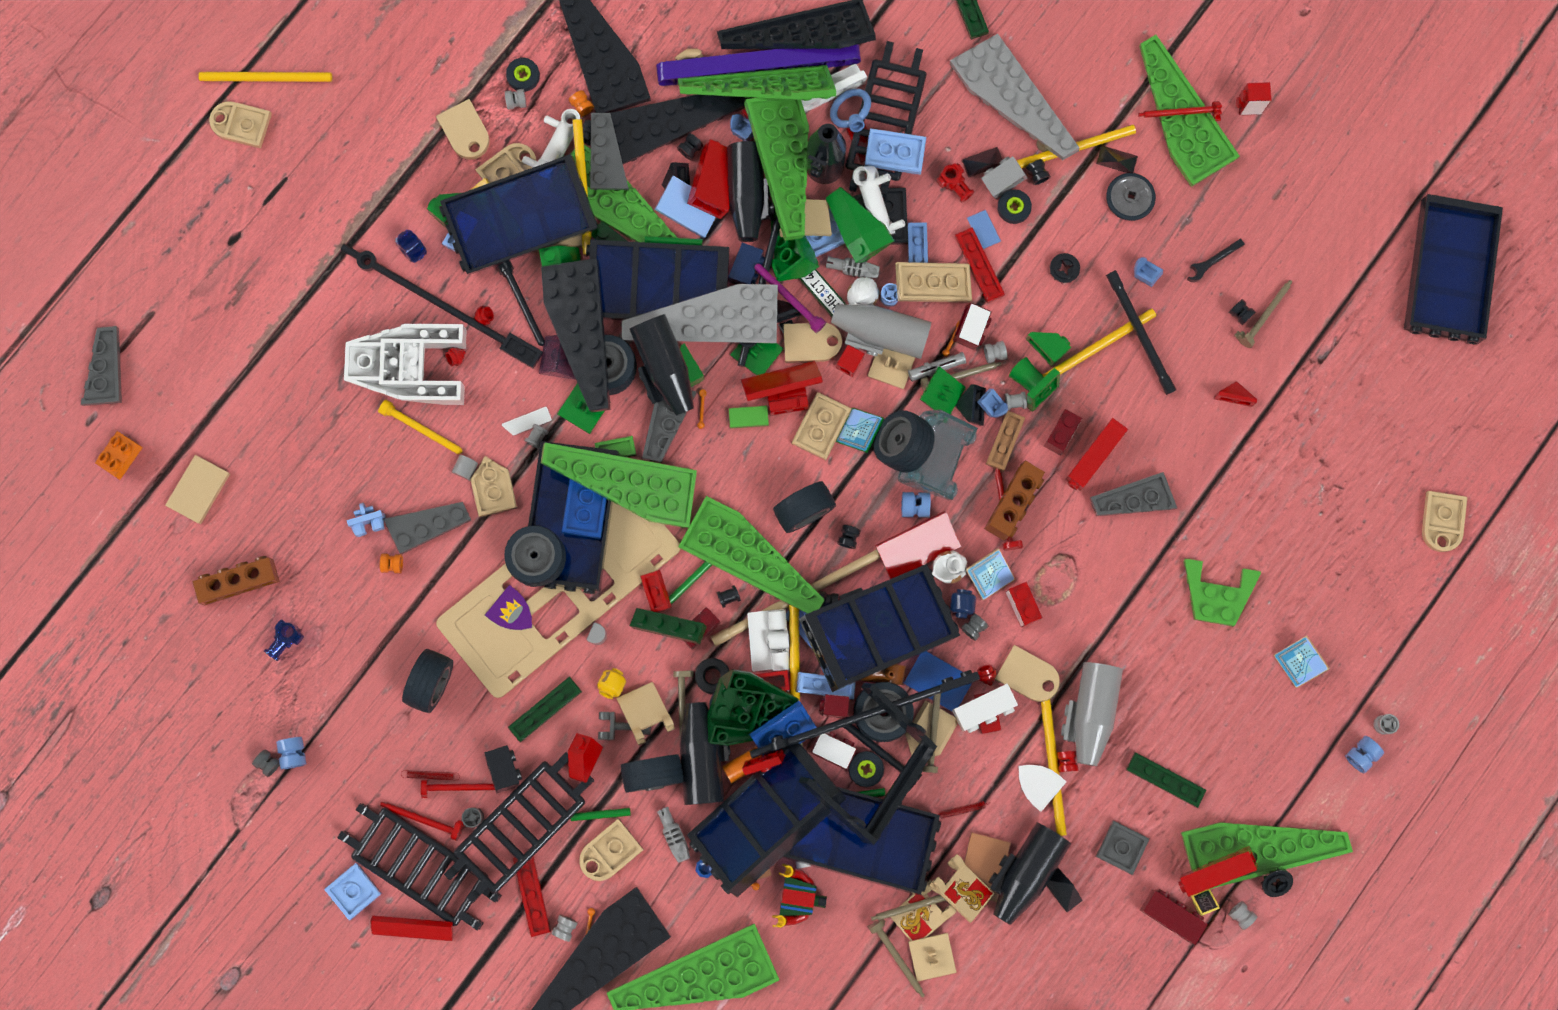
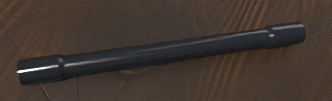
(1118, 287)

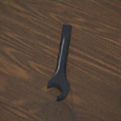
(1201, 268)

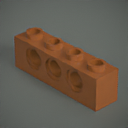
(1025, 473)
(204, 584)

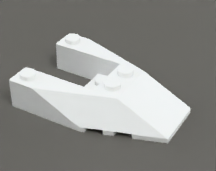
(395, 362)

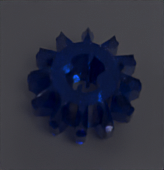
(411, 246)

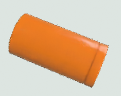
(734, 768)

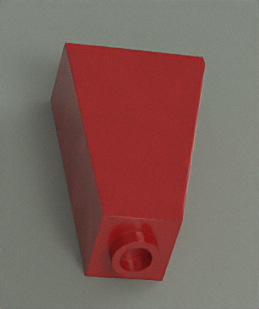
(710, 182)
(1096, 454)
(1218, 872)

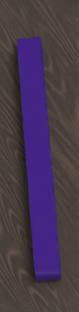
(670, 71)

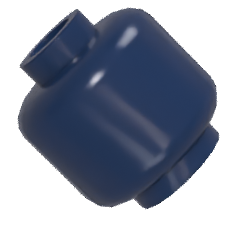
(963, 603)

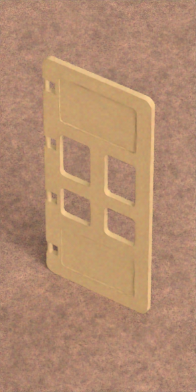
(499, 651)

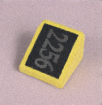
(1205, 902)

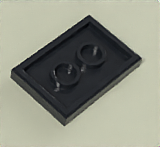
(897, 209)

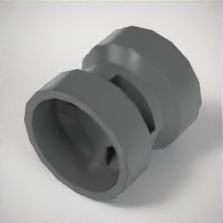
(975, 626)
(266, 763)
(469, 817)

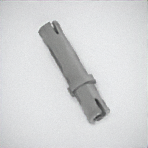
(916, 374)

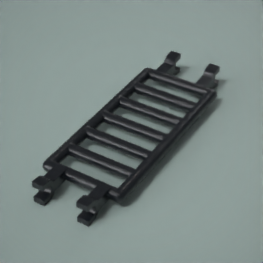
(913, 108)
(536, 844)
(405, 887)

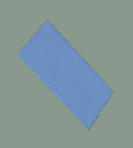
(984, 229)

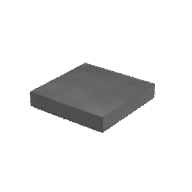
(1122, 847)

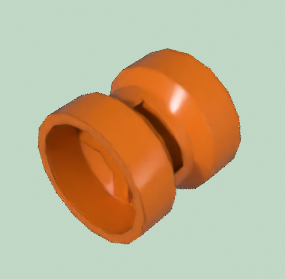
(580, 102)
(391, 563)

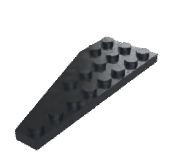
(818, 28)
(606, 63)
(576, 311)
(611, 946)

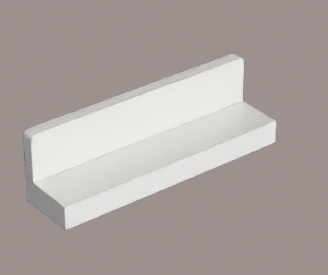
(843, 80)

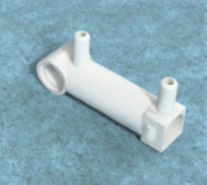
(560, 140)
(872, 195)

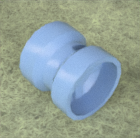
(889, 291)

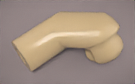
(689, 53)

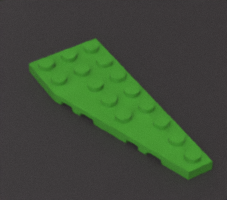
(788, 83)
(1192, 139)
(782, 143)
(624, 209)
(643, 487)
(733, 545)
(1270, 846)
(715, 972)

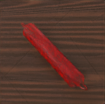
(432, 774)
(963, 811)

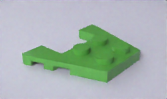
(1218, 602)

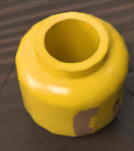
(611, 683)

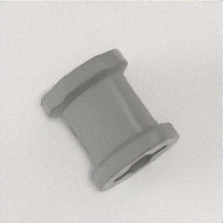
(1016, 400)
(536, 436)

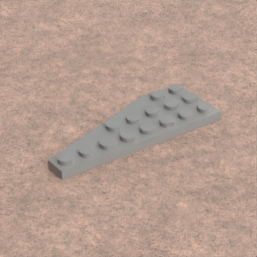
(1002, 83)
(728, 315)

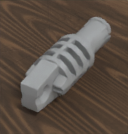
(852, 268)
(674, 836)

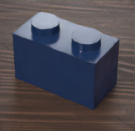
(743, 267)

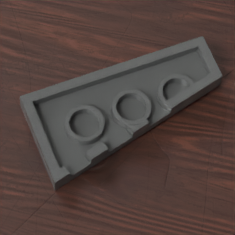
(422, 526)

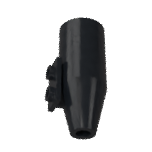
(826, 154)
(748, 190)
(664, 366)
(700, 758)
(1027, 873)

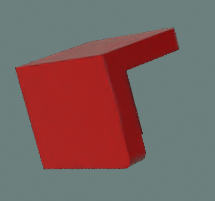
(850, 360)

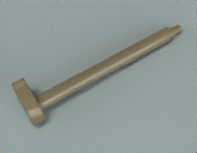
(1247, 339)
(924, 381)
(681, 693)
(933, 734)
(909, 907)
(877, 927)

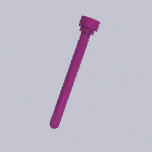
(815, 322)

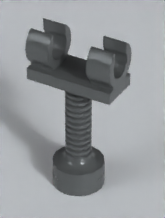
(615, 726)

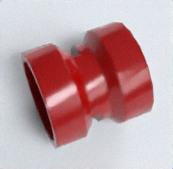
(1069, 765)

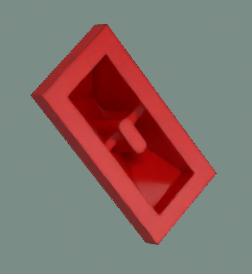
(1236, 394)

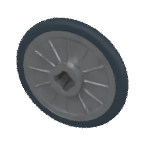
(1129, 208)

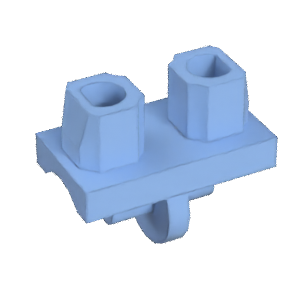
(358, 523)

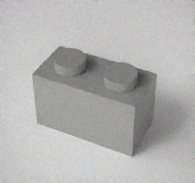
(1004, 177)

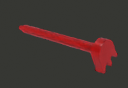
(1215, 109)
(1010, 544)
(425, 787)
(455, 832)

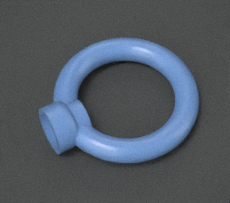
(855, 121)

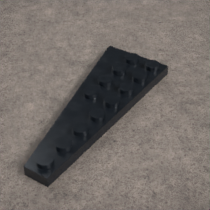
(662, 123)

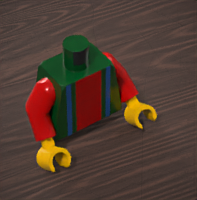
(797, 898)

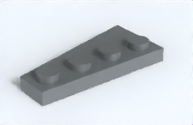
(606, 161)
(104, 370)
(662, 431)
(1140, 496)

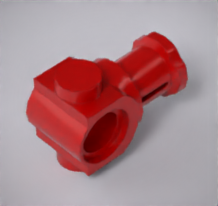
(957, 183)

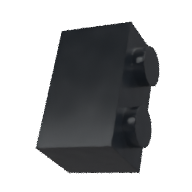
(502, 769)

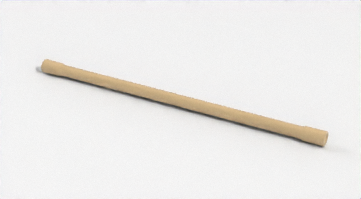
(727, 633)

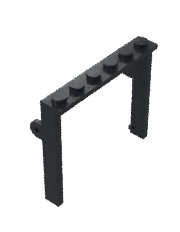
(903, 784)

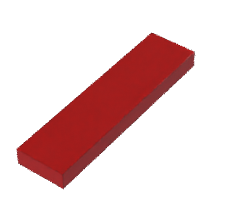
(979, 265)
(533, 898)
(412, 928)

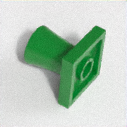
(1032, 380)

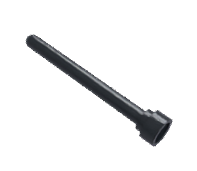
(506, 269)
(877, 749)

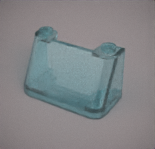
(937, 472)

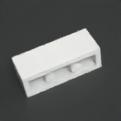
(985, 708)

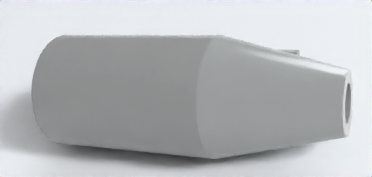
(881, 328)
(1094, 713)

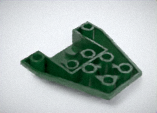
(742, 706)

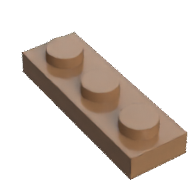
(1005, 441)

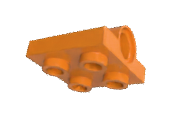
(118, 455)

